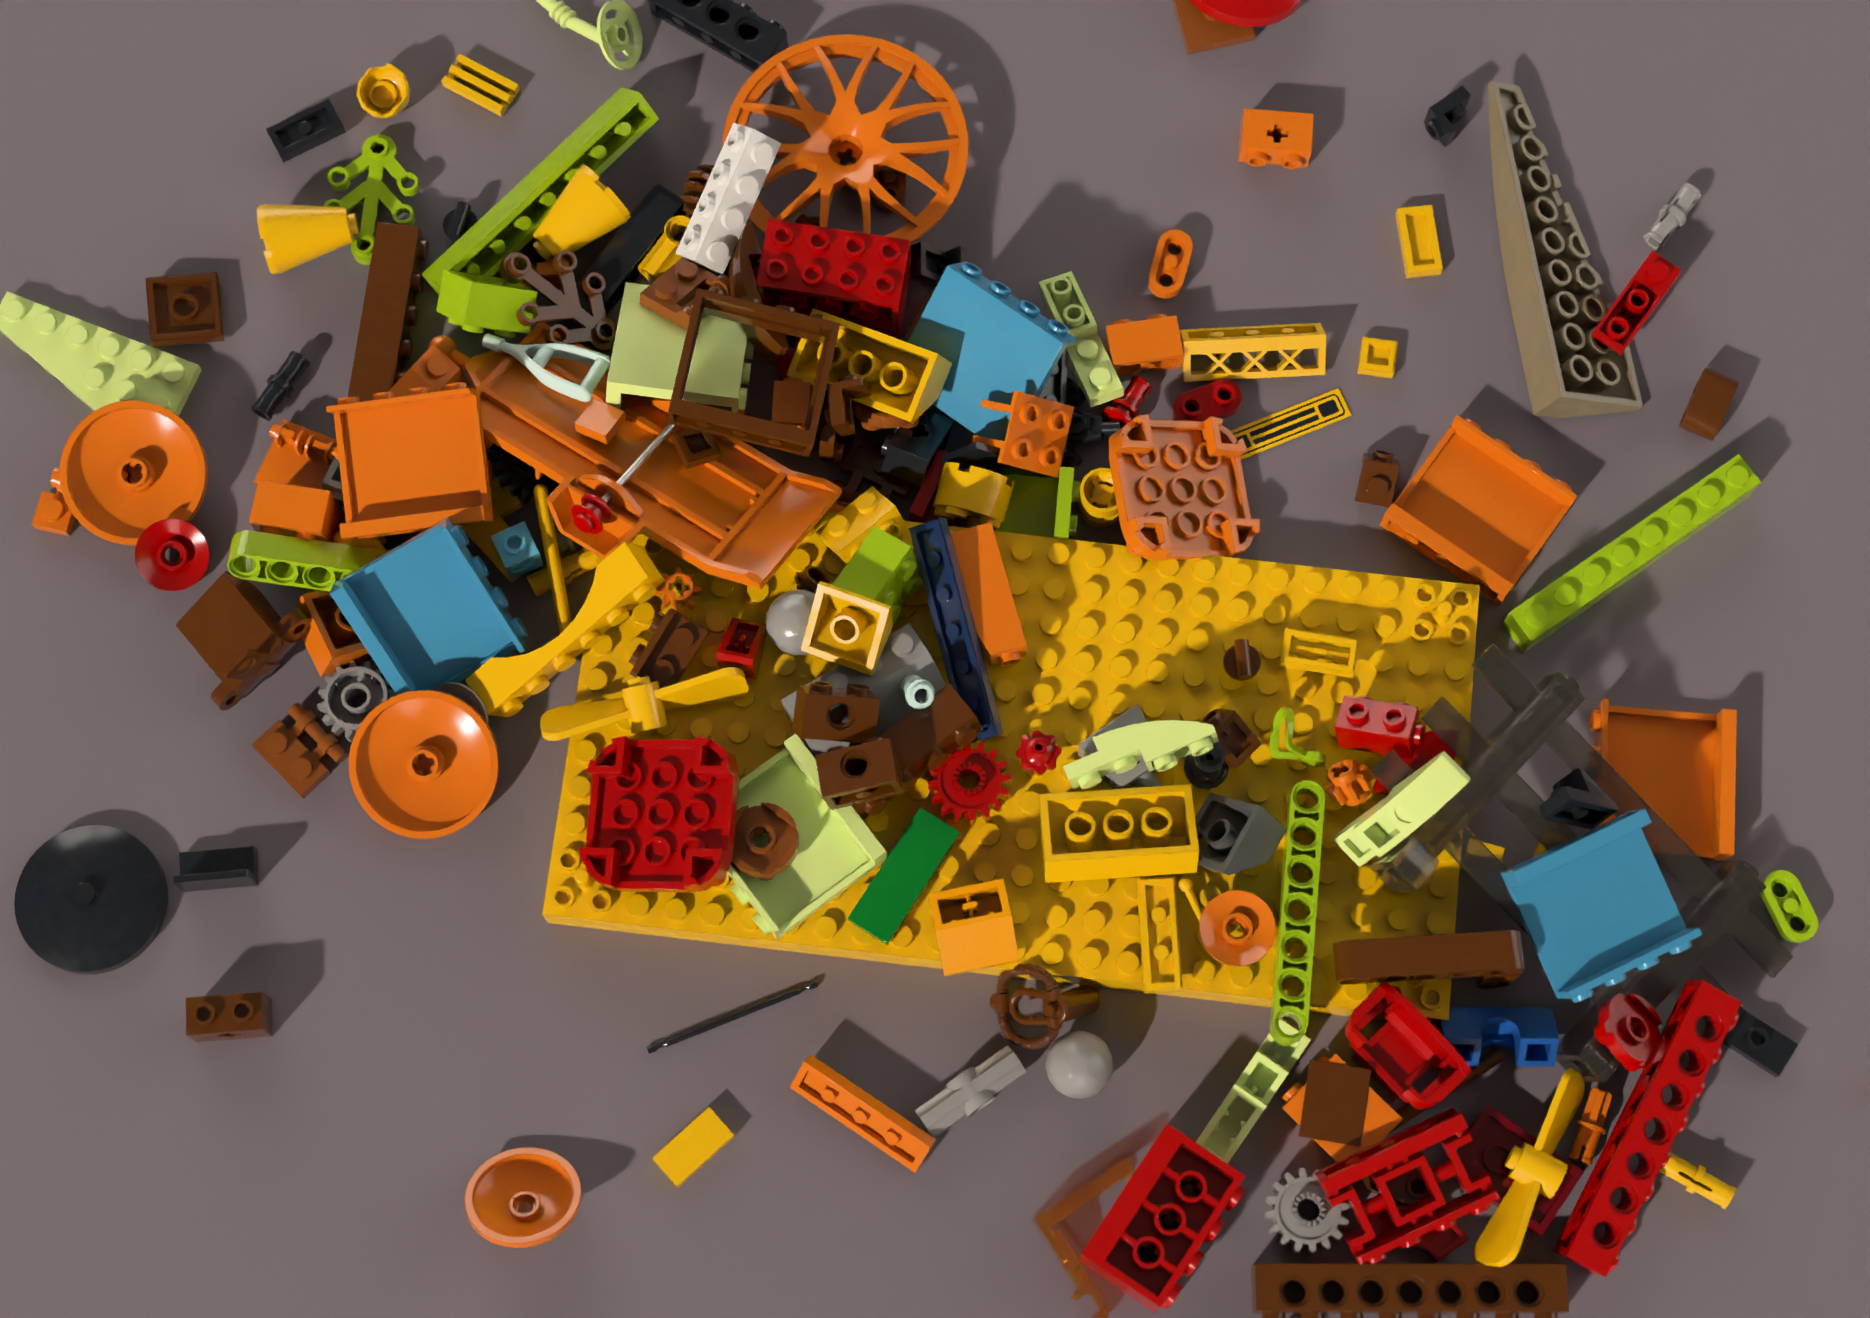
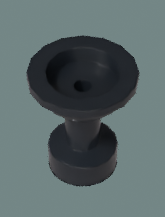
(1208, 769)

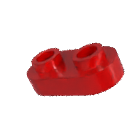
(1208, 402)

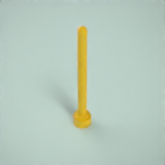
(552, 558)

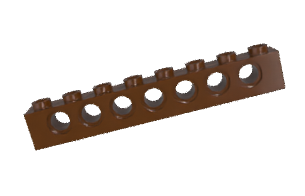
(1546, 1280)

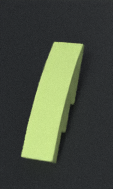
(1251, 1094)

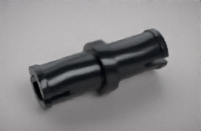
(280, 385)

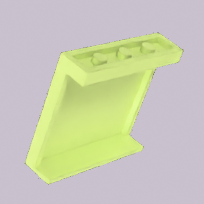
(650, 351)
(832, 845)

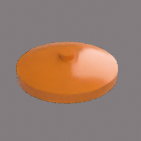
(132, 469)
(424, 764)

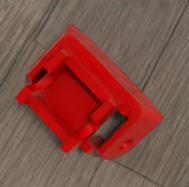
(1404, 1049)

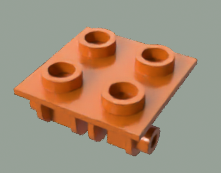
(297, 456)

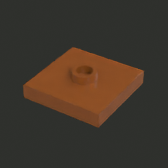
(1205, 33)

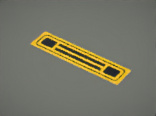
(1292, 422)

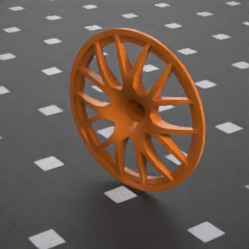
(856, 135)

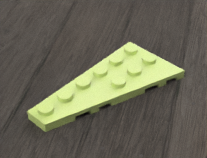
(96, 361)

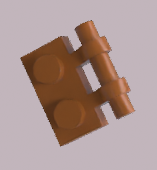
(291, 759)

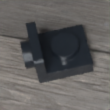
(1445, 113)

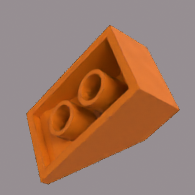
(330, 635)

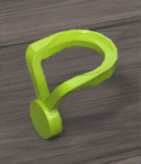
(1307, 758)

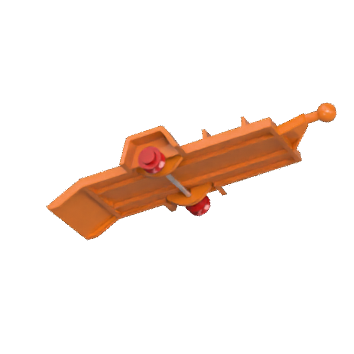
(723, 516)

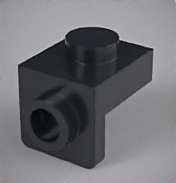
(930, 262)

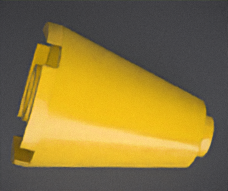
(579, 215)
(302, 233)

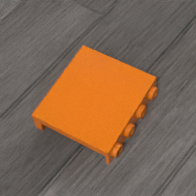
(412, 461)
(1479, 509)
(1679, 767)

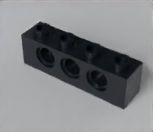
(725, 36)

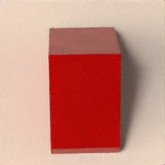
(742, 646)

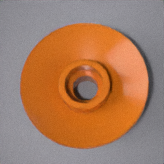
(1239, 909)

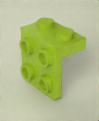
(1042, 505)

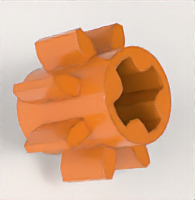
(686, 586)
(1349, 782)

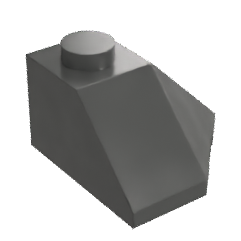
(1235, 834)

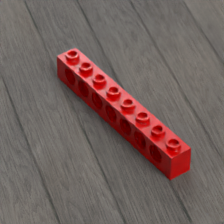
(1629, 1134)

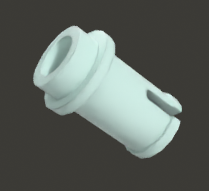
(917, 691)

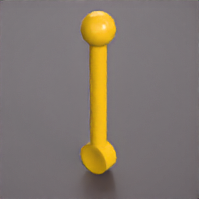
(1185, 885)

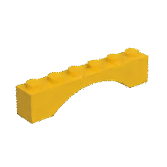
(618, 586)

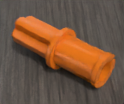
(1591, 1125)

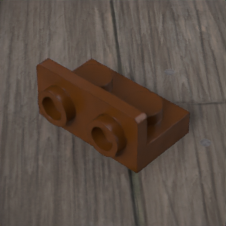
(669, 649)

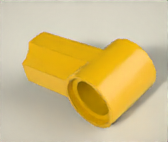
(663, 253)

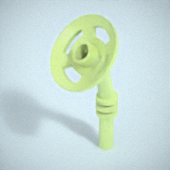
(609, 33)

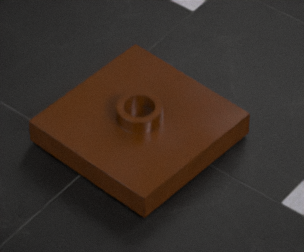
(184, 309)

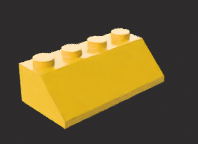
(900, 374)
(1118, 833)

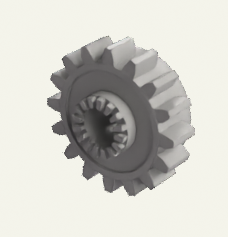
(345, 687)
(1294, 1228)

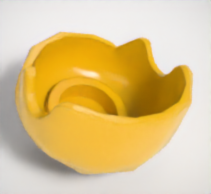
(383, 91)

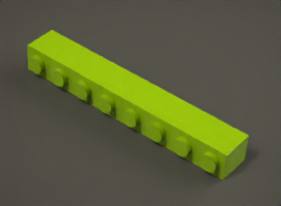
(519, 213)
(1630, 553)

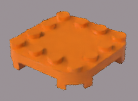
(1180, 489)

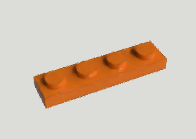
(862, 1113)

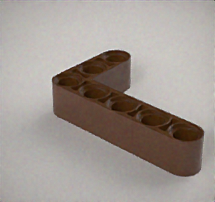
(1489, 956)

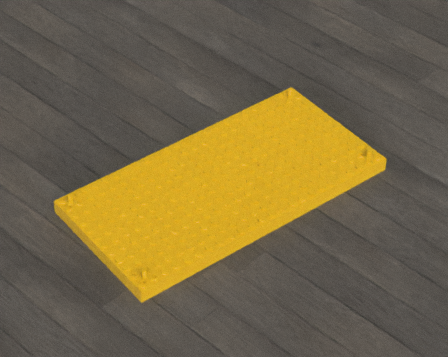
(1098, 642)

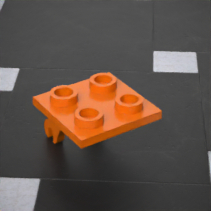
(1034, 433)

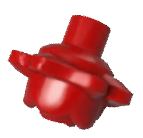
(1038, 752)

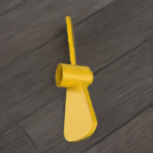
(644, 704)
(1533, 1173)

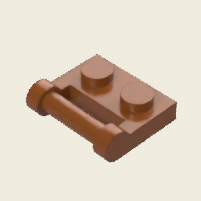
(677, 288)

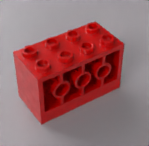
(837, 273)
(1157, 1192)

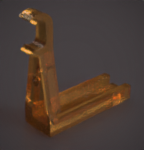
(1056, 1240)

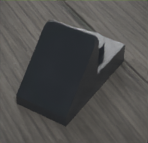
(1578, 802)

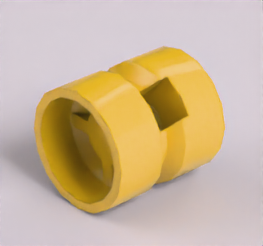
(1098, 492)

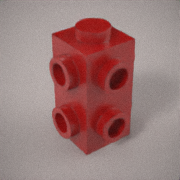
(1379, 726)

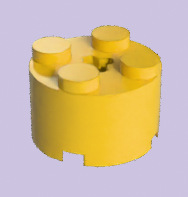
(973, 495)

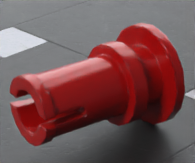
(1126, 407)

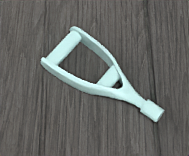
(542, 354)

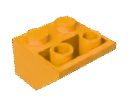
(973, 927)

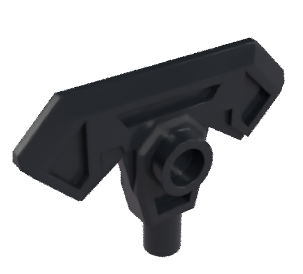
(1084, 427)

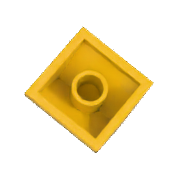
(847, 628)

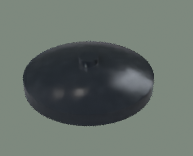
(91, 899)

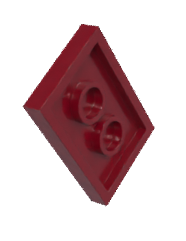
(1491, 1144)

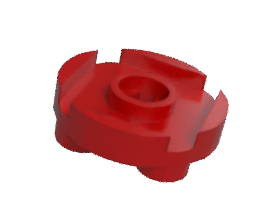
(1632, 1048)

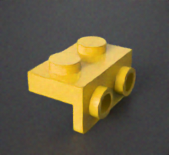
(852, 525)

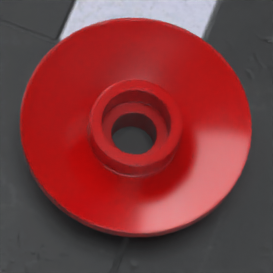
(167, 574)

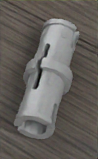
(1672, 216)

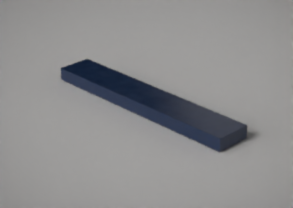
(955, 622)

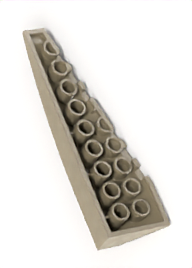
(1549, 278)

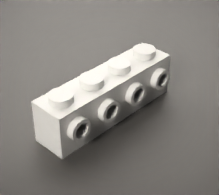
(728, 198)

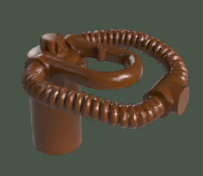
(1057, 1005)

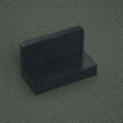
(217, 869)

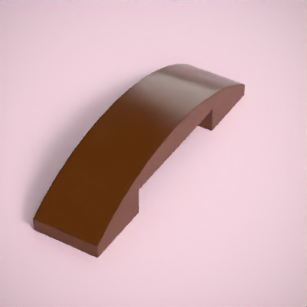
(742, 282)

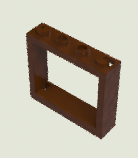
(741, 426)

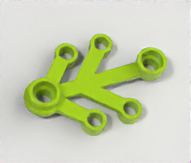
(373, 190)

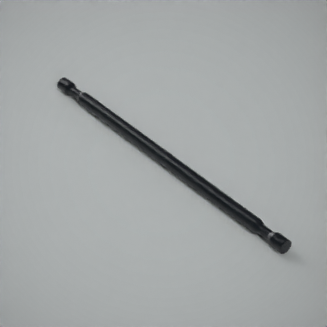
(731, 1017)

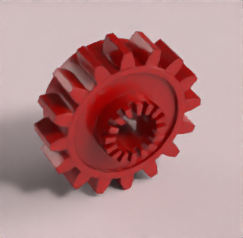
(969, 802)

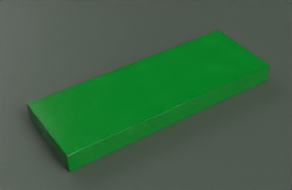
(903, 876)

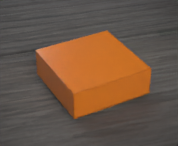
(600, 421)

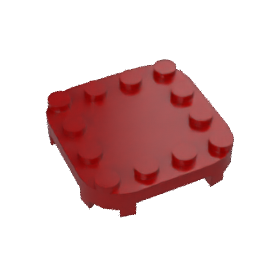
(661, 815)

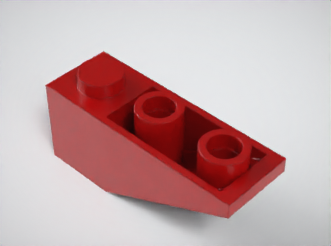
(1636, 302)

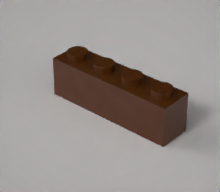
(926, 740)

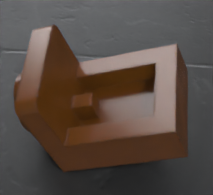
(840, 395)
(1377, 478)

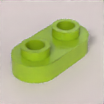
(1790, 906)

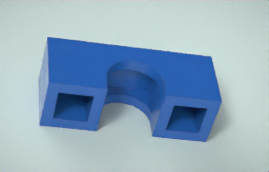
(1524, 1031)

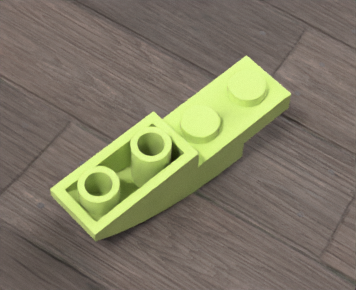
(1086, 357)
(1154, 741)
(1402, 810)

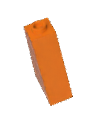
(989, 595)

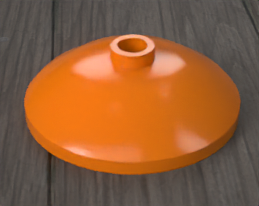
(518, 1183)

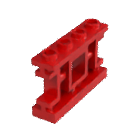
(1395, 1157)

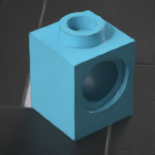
(517, 550)

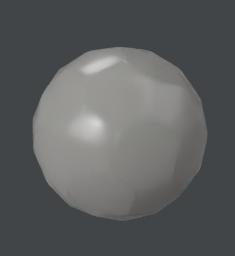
(789, 619)
(1079, 1064)

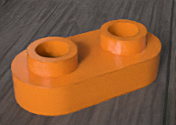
(1168, 265)

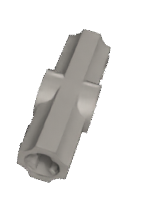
(970, 1091)

